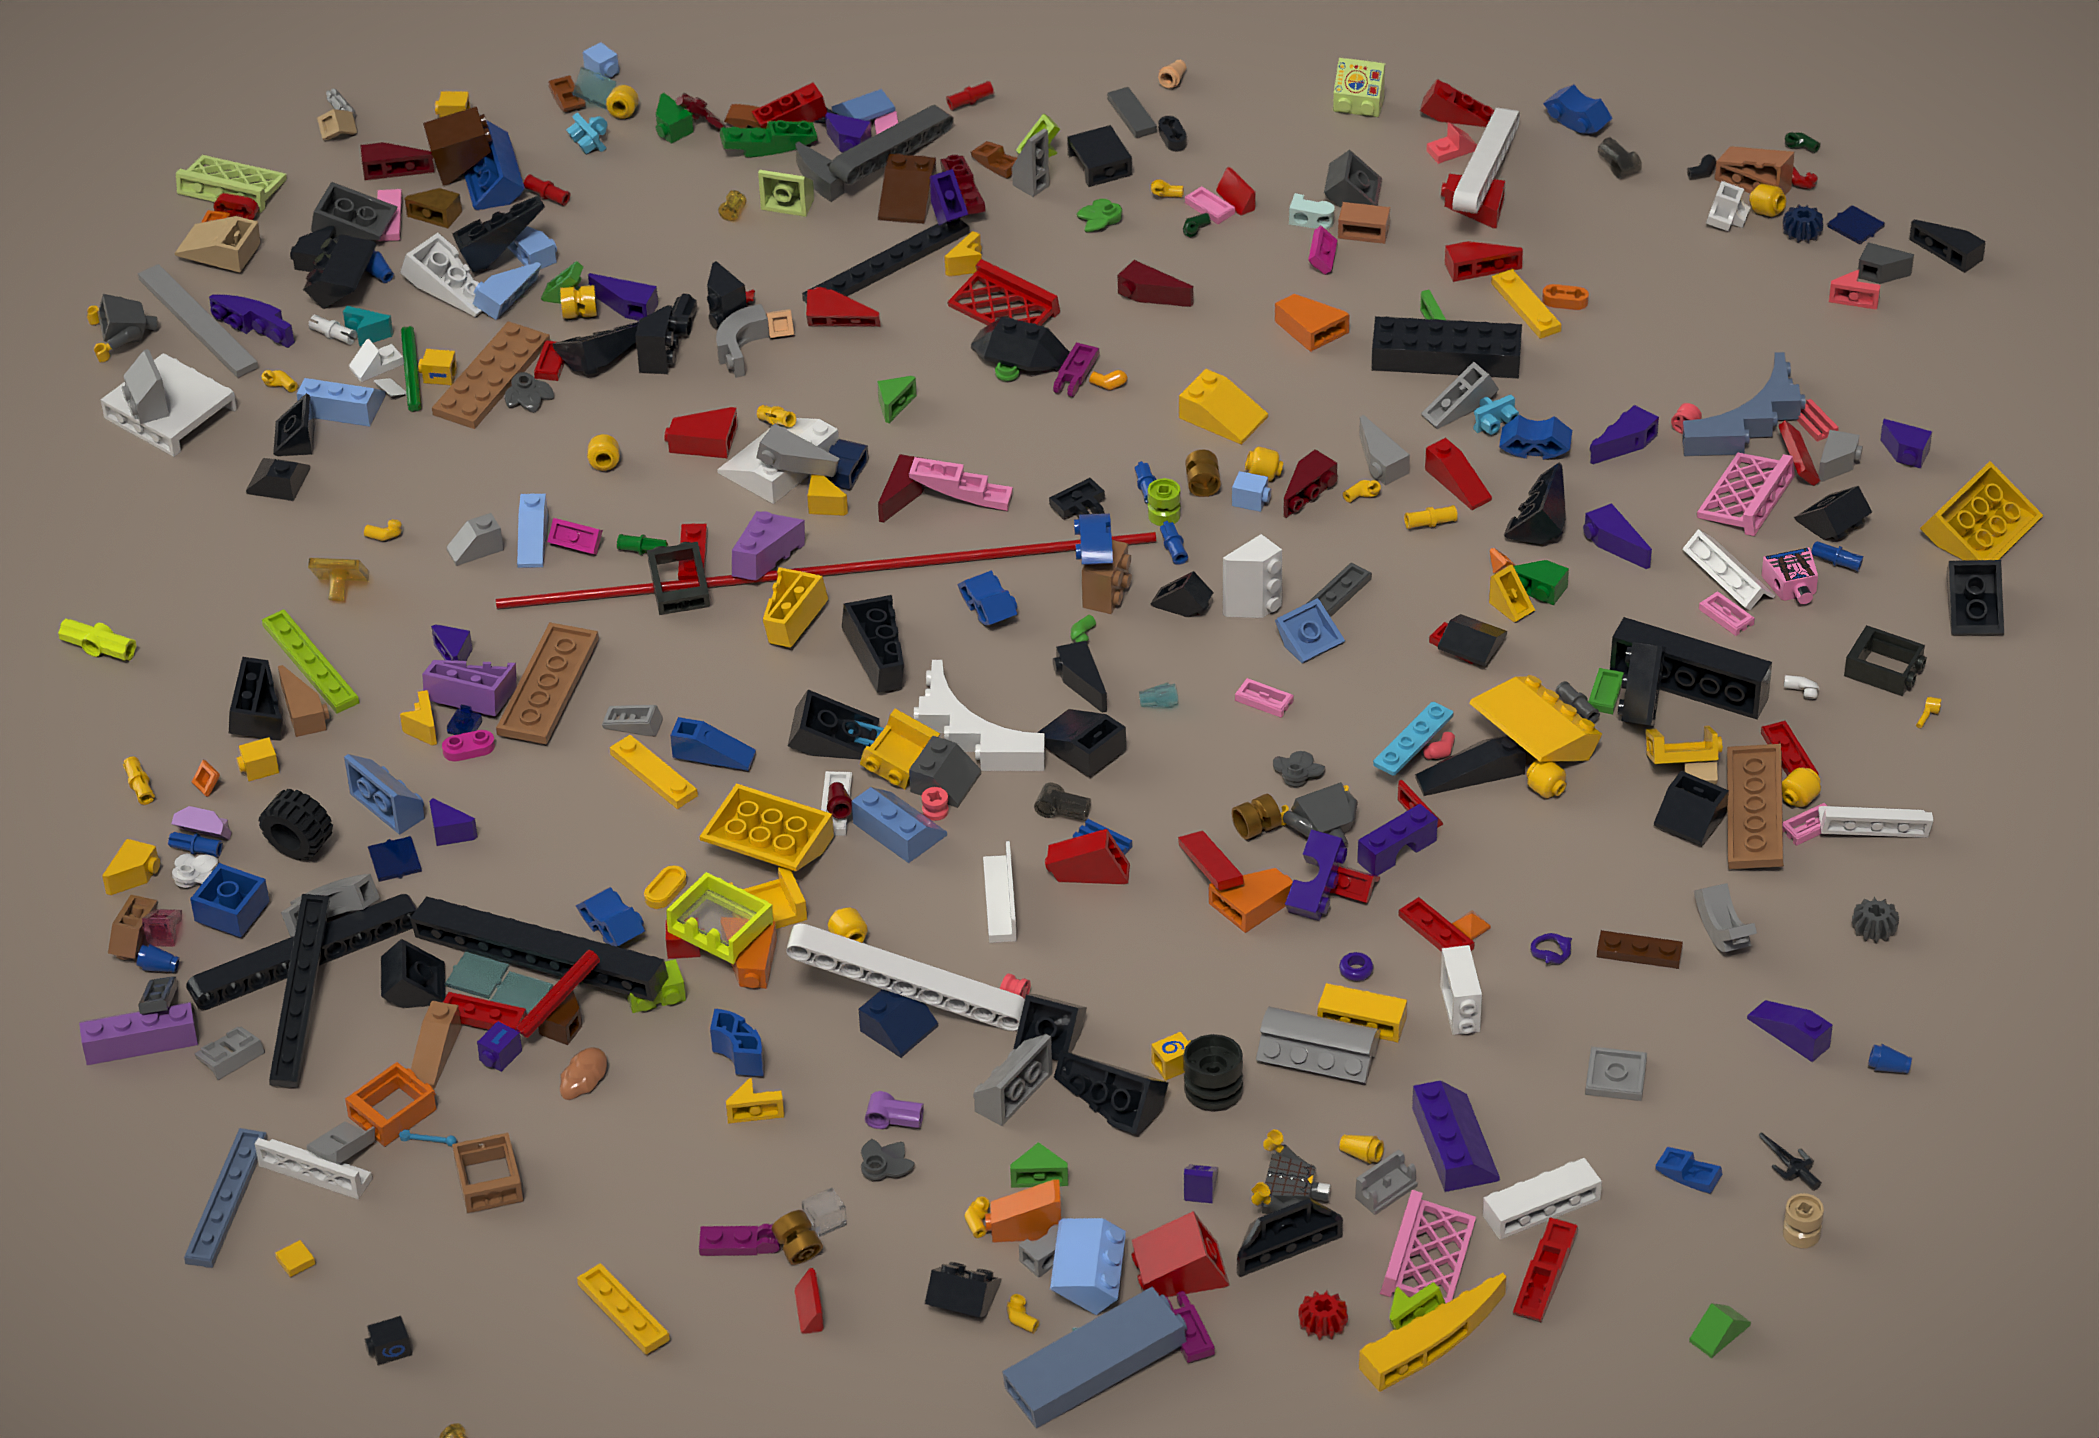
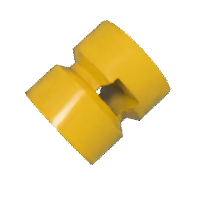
(578, 302)

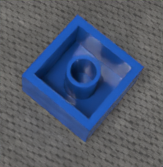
(230, 900)

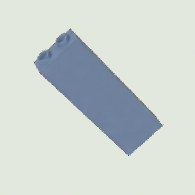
(1094, 1357)

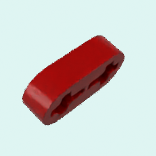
(236, 205)

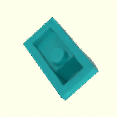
(368, 324)

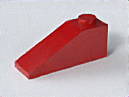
(1478, 259)
(831, 308)
(1455, 473)

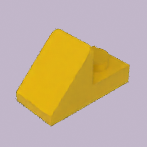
(964, 256)
(420, 722)
(746, 1106)

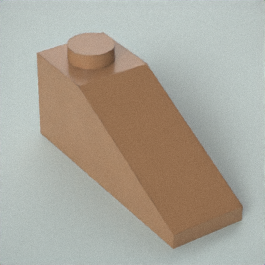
(303, 704)
(127, 928)
(436, 1041)

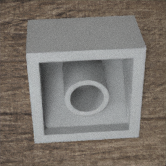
(145, 390)

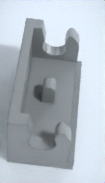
(1385, 1182)

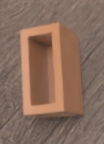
(1363, 222)

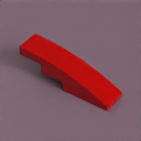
(1545, 1269)

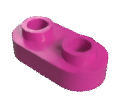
(468, 745)

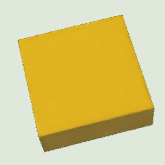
(295, 1258)

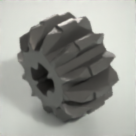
(1875, 919)

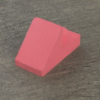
(1453, 146)
(1850, 292)

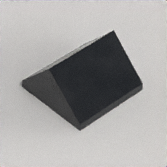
(295, 430)

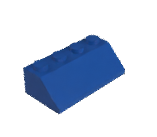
(496, 177)

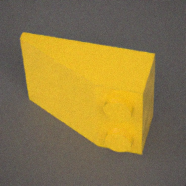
(1220, 407)

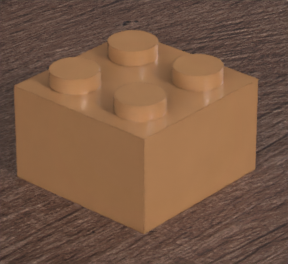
(1105, 583)

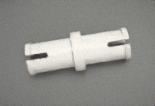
(332, 329)

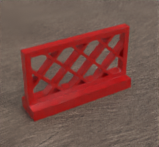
(1009, 284)

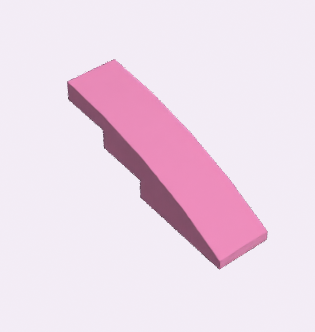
(953, 481)

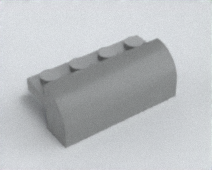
(1317, 1044)

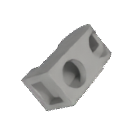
(1039, 1255)

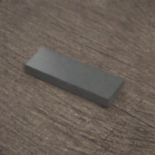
(1132, 112)
(1342, 588)
(158, 995)

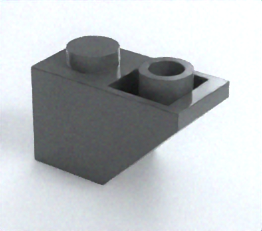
(1884, 264)

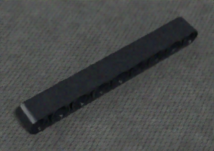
(272, 962)

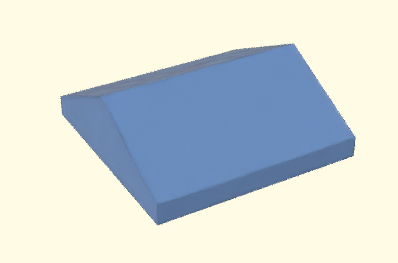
(865, 106)
(1308, 631)

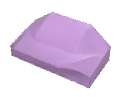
(201, 822)

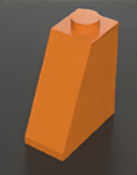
(1311, 321)
(1253, 901)
(755, 961)
(1025, 1213)

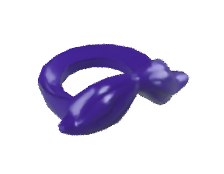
(1550, 956)

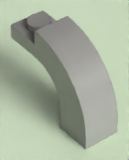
(736, 331)
(345, 896)
(1721, 919)

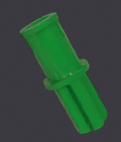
(638, 544)

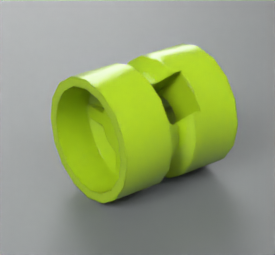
(1164, 501)

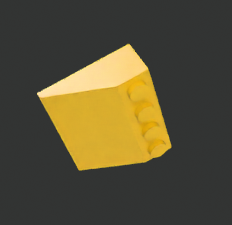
(1982, 517)
(1538, 720)
(769, 828)

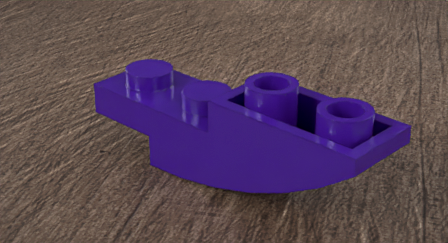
(251, 314)

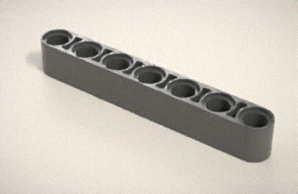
(898, 139)

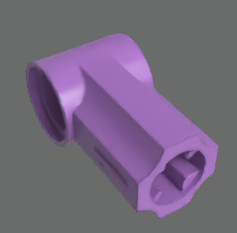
(886, 1110)

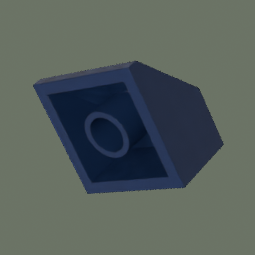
(896, 1021)

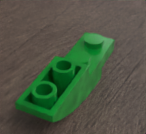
(775, 139)

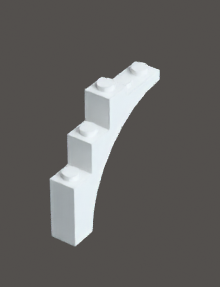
(993, 745)

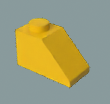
(131, 867)

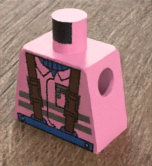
(1791, 574)

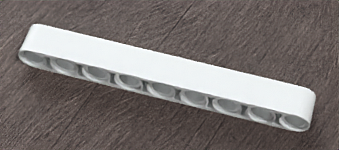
(1486, 160)
(906, 976)

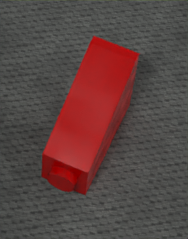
(1491, 206)
(703, 433)
(1088, 860)

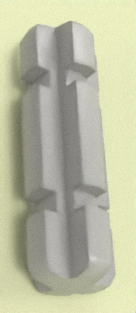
(339, 101)

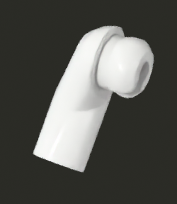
(1801, 683)

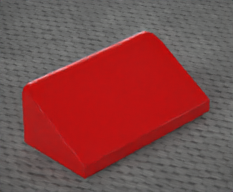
(1236, 192)
(1410, 799)
(809, 1303)

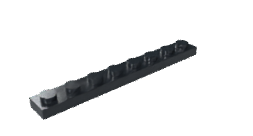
(895, 258)
(299, 991)

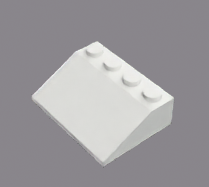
(766, 480)

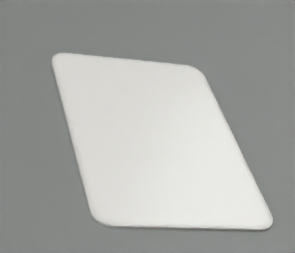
(390, 386)

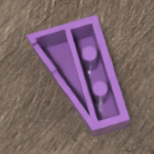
(764, 543)
(481, 687)

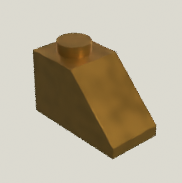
(434, 207)

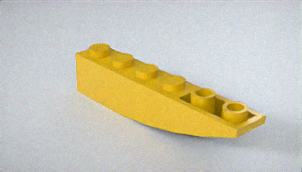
(1429, 1336)

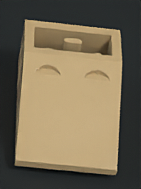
(222, 242)

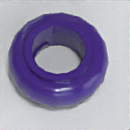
(1356, 959)

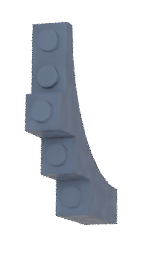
(1756, 418)

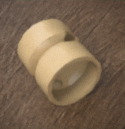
(1803, 1220)

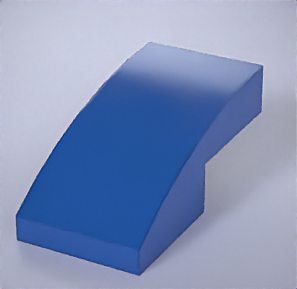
(1683, 1168)

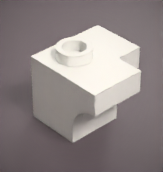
(1728, 207)

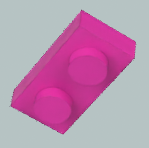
(1322, 250)
(575, 536)

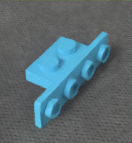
(1413, 738)

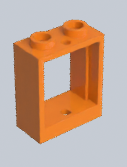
(360, 1103)

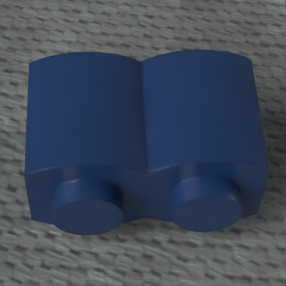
(852, 462)

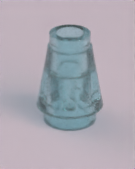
(1159, 696)

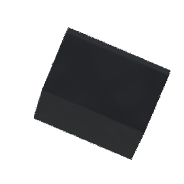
(1471, 639)

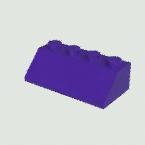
(1453, 1136)

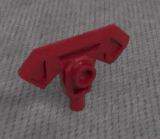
(698, 109)

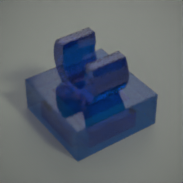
(464, 721)

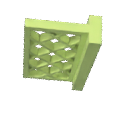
(201, 185)

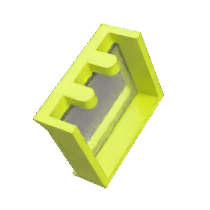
(718, 917)

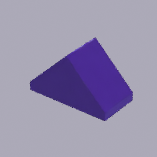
(452, 642)
(451, 824)
(1200, 1183)

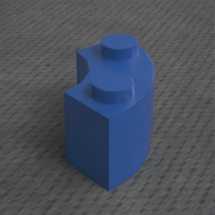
(1577, 110)
(1536, 438)
(1095, 539)
(988, 598)
(611, 917)
(738, 1042)

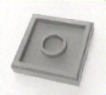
(1616, 1073)

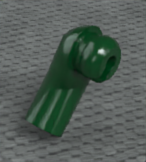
(1801, 140)
(1193, 223)

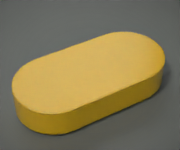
(665, 887)

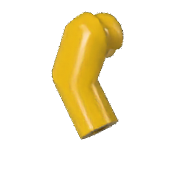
(279, 379)
(382, 534)

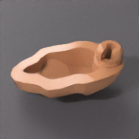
(583, 1073)

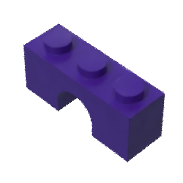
(1380, 847)
(1311, 897)

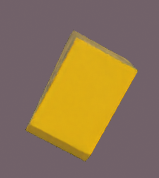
(825, 497)
(1509, 594)

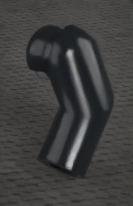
(1704, 169)

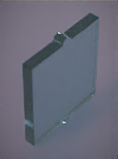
(593, 87)
(477, 975)
(521, 991)

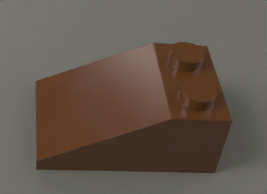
(906, 188)

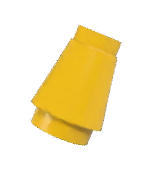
(1362, 1147)

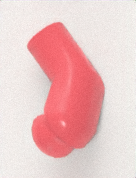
(1440, 749)

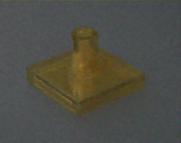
(338, 572)

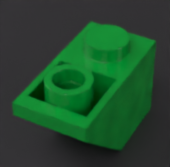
(1543, 580)

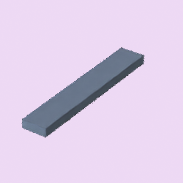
(224, 1200)

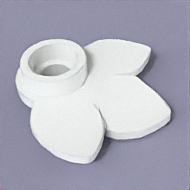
(192, 870)

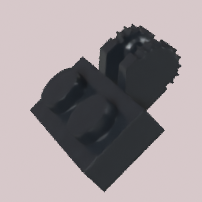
(1077, 498)

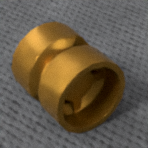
(1202, 473)
(1256, 816)
(798, 1239)

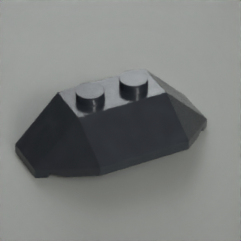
(1020, 345)
(1287, 1235)

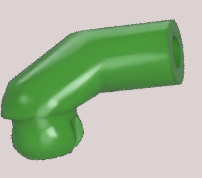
(1079, 628)

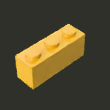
(1364, 1009)

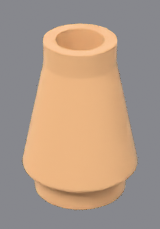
(1171, 74)

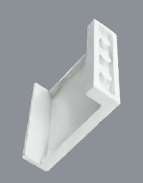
(189, 401)

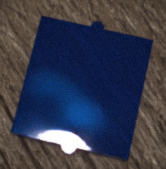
(1855, 224)
(394, 859)

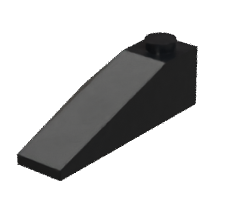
(485, 241)
(596, 350)
(1543, 512)
(1475, 765)
(1118, 1094)

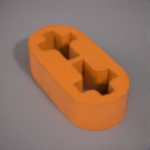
(1565, 297)

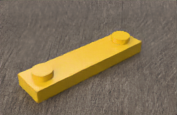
(1526, 303)
(653, 771)
(623, 1308)

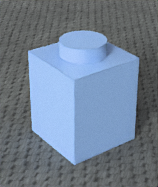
(601, 59)
(1250, 491)

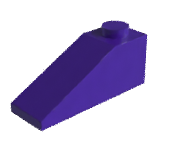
(1615, 535)
(1794, 1027)

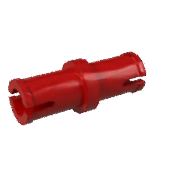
(970, 95)
(546, 189)

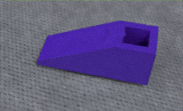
(625, 297)
(1628, 434)

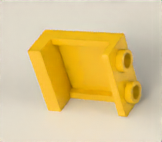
(897, 748)
(1664, 752)
(785, 897)

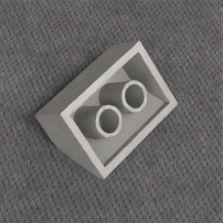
(1014, 1080)

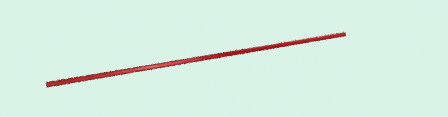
(817, 570)

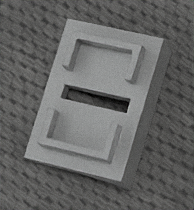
(222, 1061)
(341, 1142)

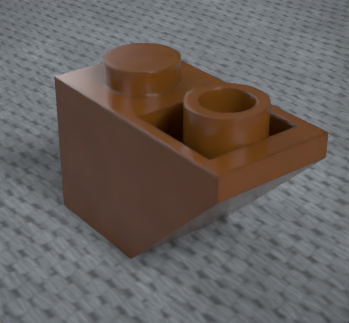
(563, 1021)

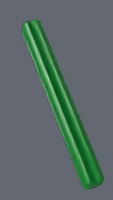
(410, 368)

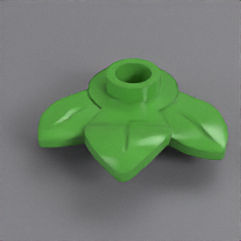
(1100, 214)

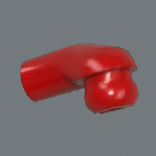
(1805, 182)

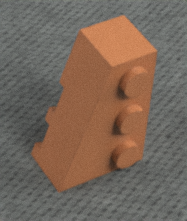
(1755, 166)

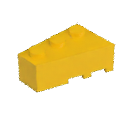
(793, 605)

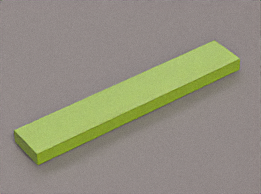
(310, 661)

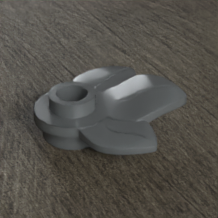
(527, 394)
(1297, 767)
(884, 1160)

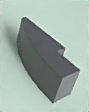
(816, 167)

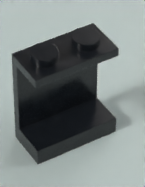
(1101, 154)

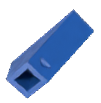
(706, 744)

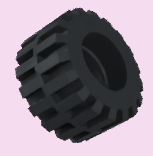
(295, 824)

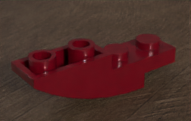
(965, 179)

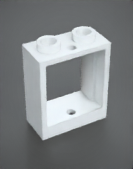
(1461, 990)

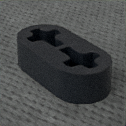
(1172, 133)

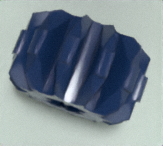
(1803, 223)

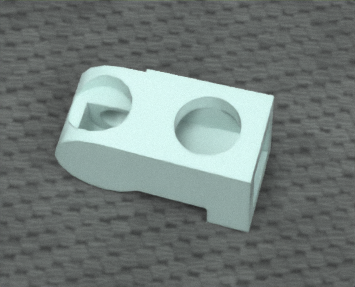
(1310, 213)

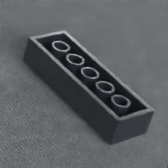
(1445, 346)
(1699, 668)

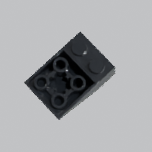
(1085, 739)

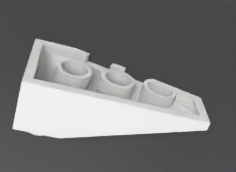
(440, 272)

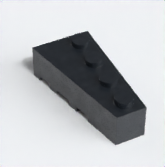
(875, 640)

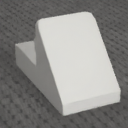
(373, 361)

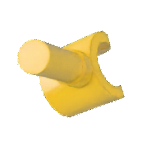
(1931, 706)

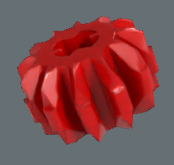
(1323, 1315)

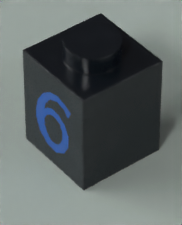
(388, 1340)

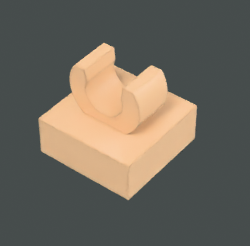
(780, 323)

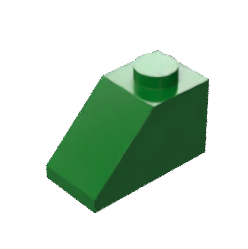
(672, 120)

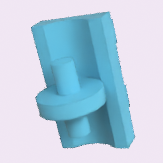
(591, 132)
(1493, 413)

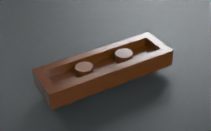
(1639, 949)

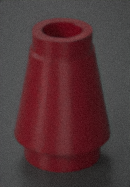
(839, 801)

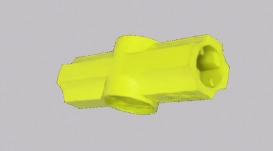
(97, 639)

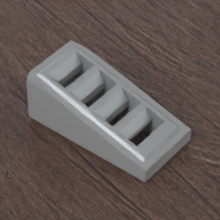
(642, 719)

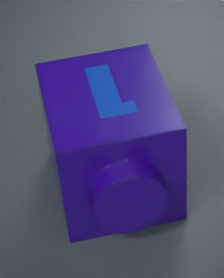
(499, 1046)

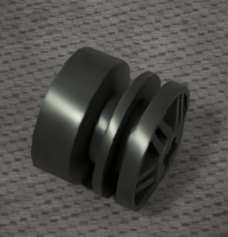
(1213, 1071)

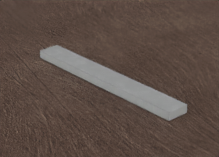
(198, 321)

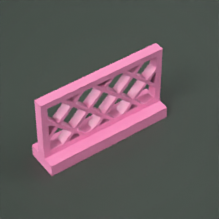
(1764, 496)
(1407, 1238)

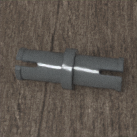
(1578, 701)

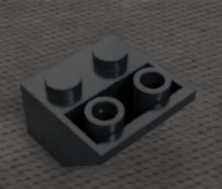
(657, 341)
(1692, 808)
(961, 1289)

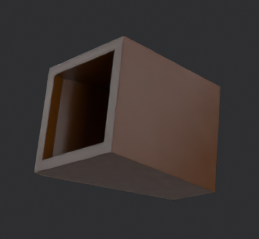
(458, 142)

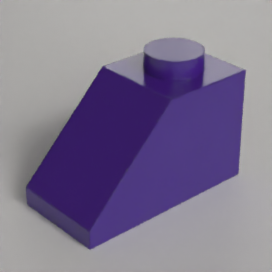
(847, 131)
(946, 197)
(1906, 443)

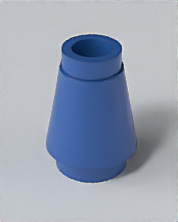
(379, 268)
(155, 959)
(1889, 1060)

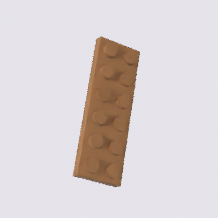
(490, 375)
(547, 683)
(1755, 806)

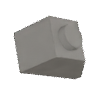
(1839, 454)
(476, 540)

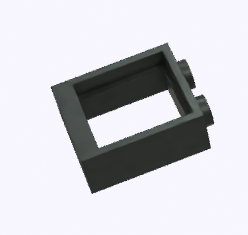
(680, 599)
(1888, 645)

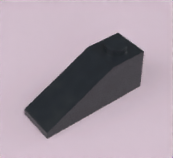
(1950, 244)
(1080, 673)

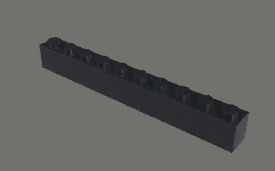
(537, 947)

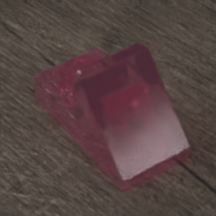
(161, 926)

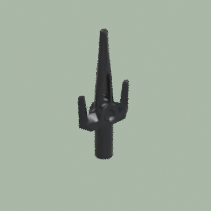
(1796, 1166)

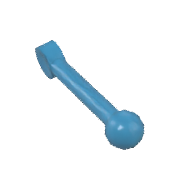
(405, 1135)

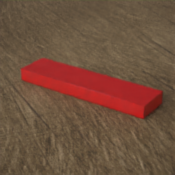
(1211, 860)

